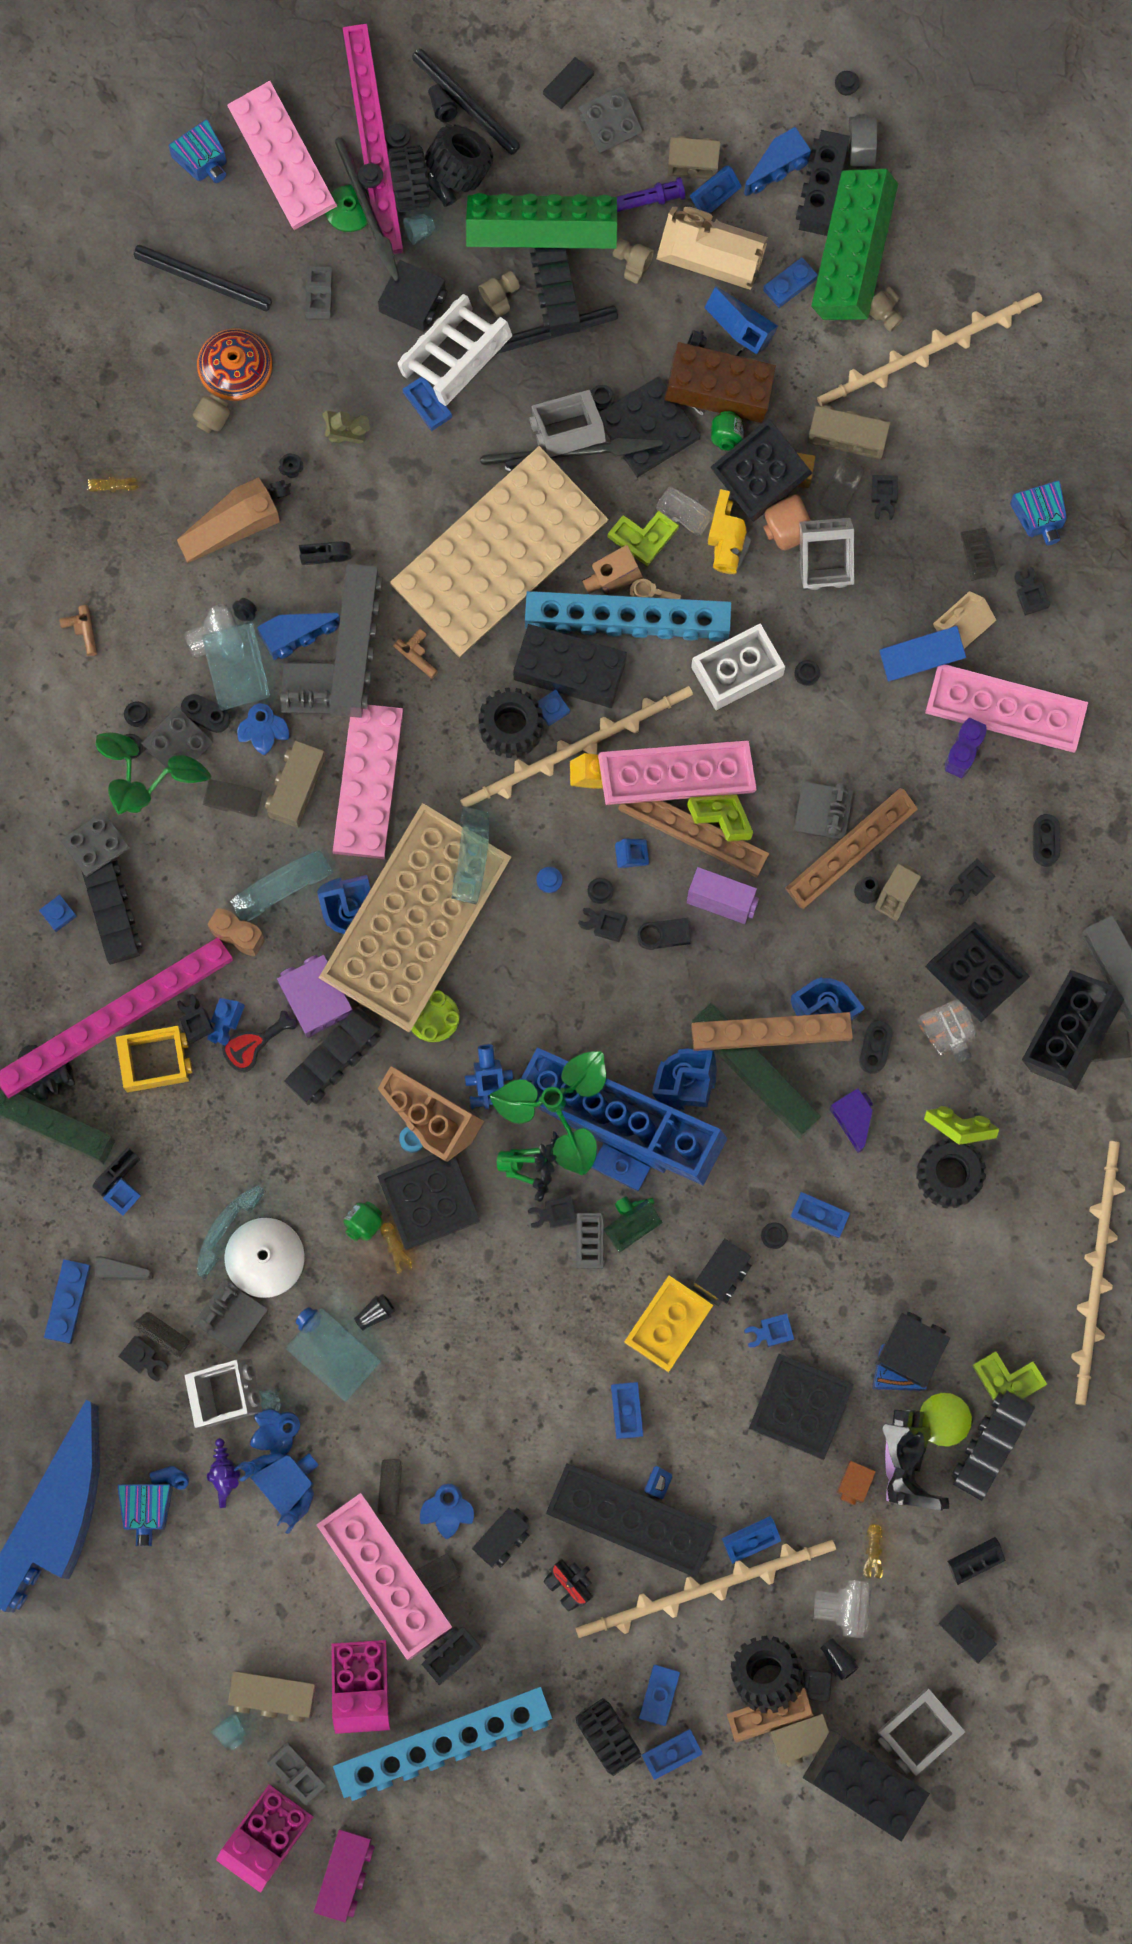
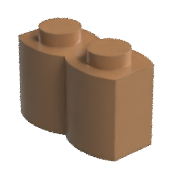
(242, 934)

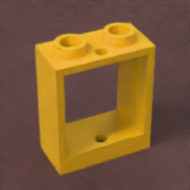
(126, 1062)

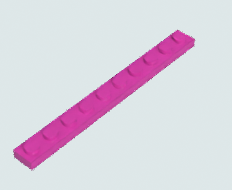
(371, 129)
(113, 1017)

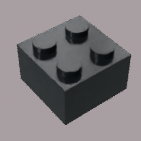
(721, 1273)

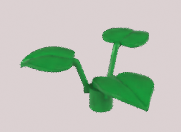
(133, 795)
(518, 1098)

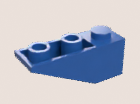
(783, 155)
(741, 321)
(291, 631)

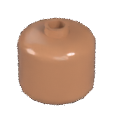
(784, 521)

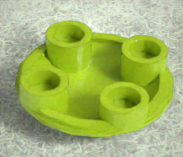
(438, 1018)
(947, 1418)

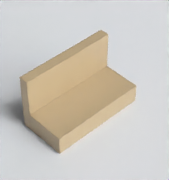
(970, 615)

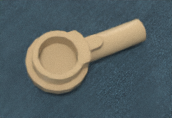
(647, 589)

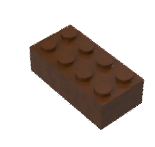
(720, 382)

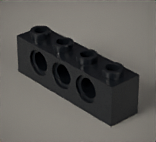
(830, 146)

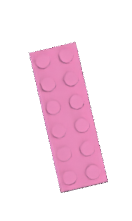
(282, 155)
(1007, 707)
(677, 772)
(368, 782)
(384, 1576)

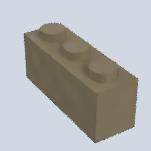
(848, 432)
(295, 784)
(898, 891)
(271, 1696)

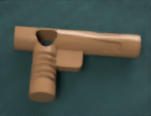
(82, 627)
(416, 652)

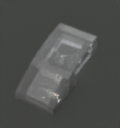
(684, 510)

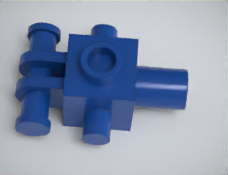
(487, 1077)

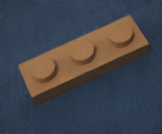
(750, 1723)

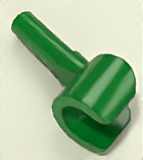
(624, 1205)

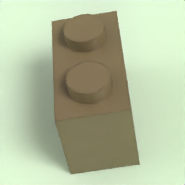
(693, 157)
(799, 1739)

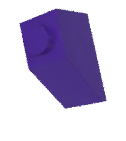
(854, 1117)

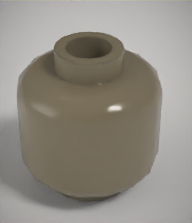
(211, 413)

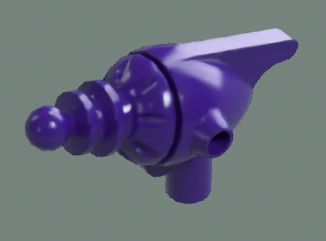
(222, 1473)

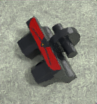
(573, 1580)

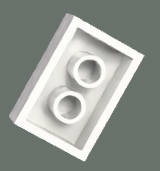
(738, 666)

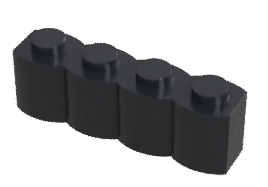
(556, 289)
(111, 913)
(333, 1055)
(993, 1445)

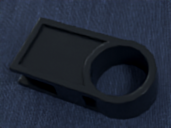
(325, 552)
(671, 932)
(117, 1169)

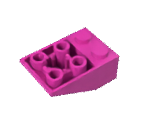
(360, 1687)
(264, 1838)

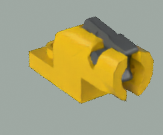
(727, 537)

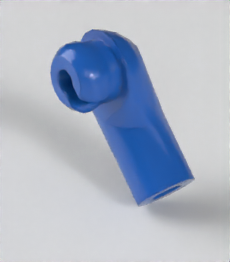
(170, 1475)

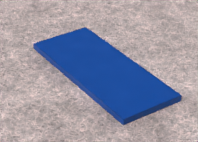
(922, 653)

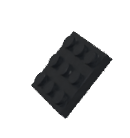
(649, 417)
(761, 470)
(977, 971)
(428, 1200)
(801, 1406)

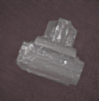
(218, 618)
(847, 1607)

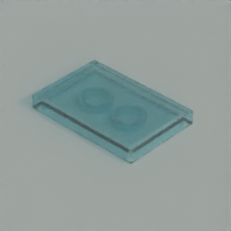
(235, 666)
(333, 1354)

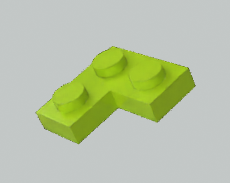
(645, 542)
(726, 811)
(959, 1129)
(998, 1379)

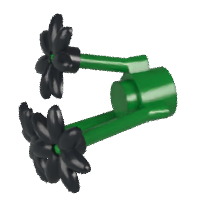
(512, 1161)

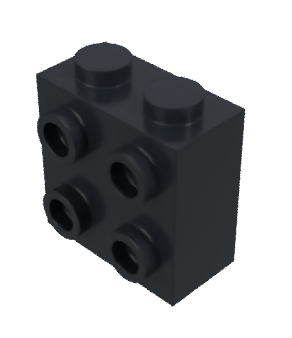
(413, 296)
(913, 1349)
(501, 1537)
(451, 1656)

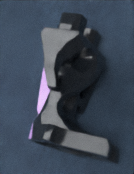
(903, 1456)

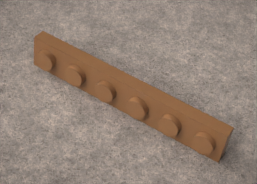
(700, 835)
(851, 848)
(771, 1031)

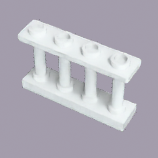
(461, 369)

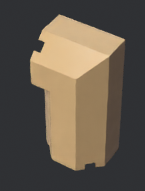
(711, 247)

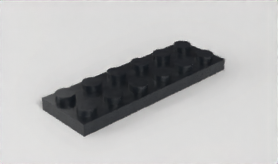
(631, 1520)

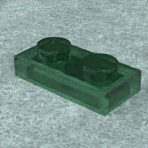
(633, 1225)

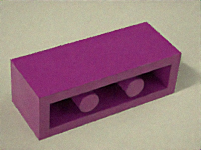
(344, 1875)

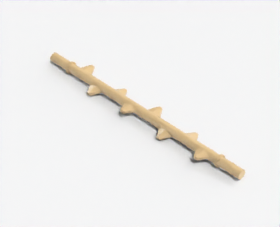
(921, 355)
(565, 750)
(1098, 1283)
(694, 1590)

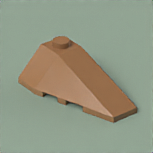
(235, 517)
(435, 1120)

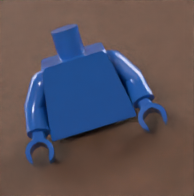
(283, 1483)

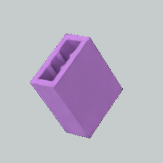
(722, 896)
(311, 999)

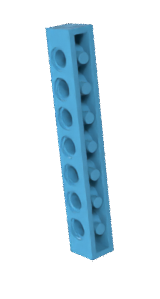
(639, 607)
(348, 1771)

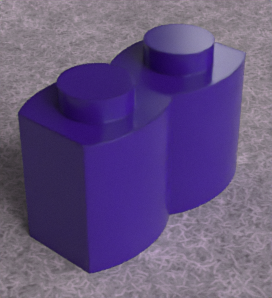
(965, 747)

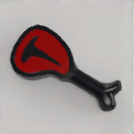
(244, 1047)

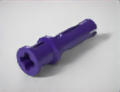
(659, 193)

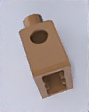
(621, 571)

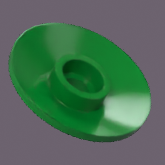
(346, 218)

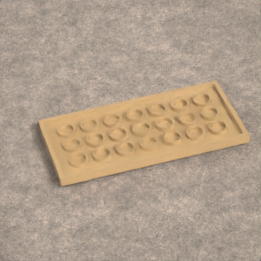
(499, 551)
(409, 922)

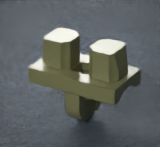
(338, 422)

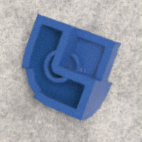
(342, 900)
(826, 997)
(686, 1079)

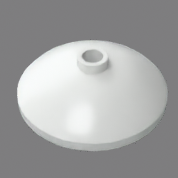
(275, 1273)

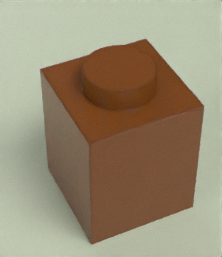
(855, 1483)

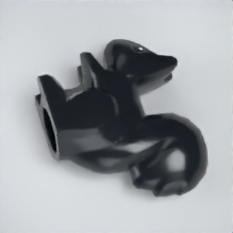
(50, 1082)

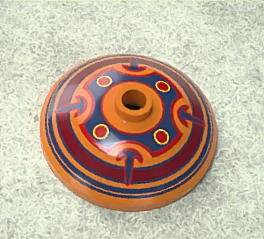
(239, 377)

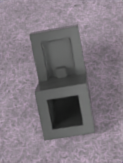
(862, 140)

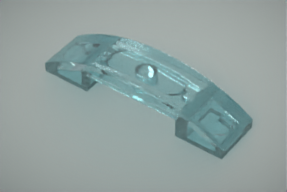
(472, 855)
(280, 884)
(247, 1202)

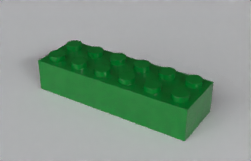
(541, 221)
(855, 244)

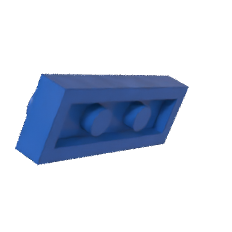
(67, 1301)

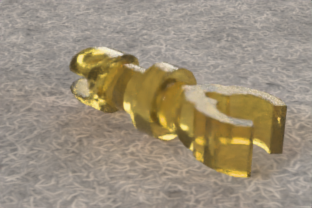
(112, 484)
(395, 1247)
(874, 1534)

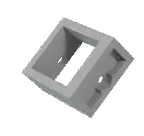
(562, 409)
(827, 530)
(199, 1386)
(939, 1712)

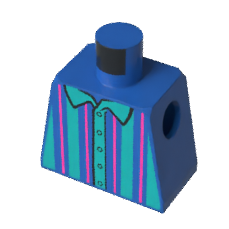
(200, 153)
(1041, 511)
(144, 1509)

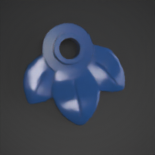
(262, 732)
(271, 1431)
(447, 1514)

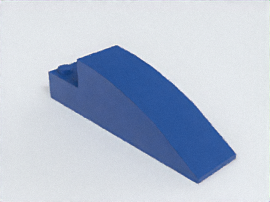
(633, 1123)
(57, 1515)

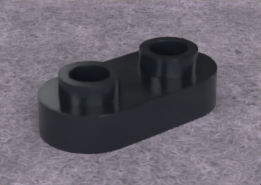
(203, 713)
(1046, 841)
(875, 1048)

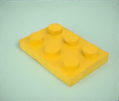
(668, 1323)

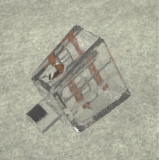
(949, 1029)

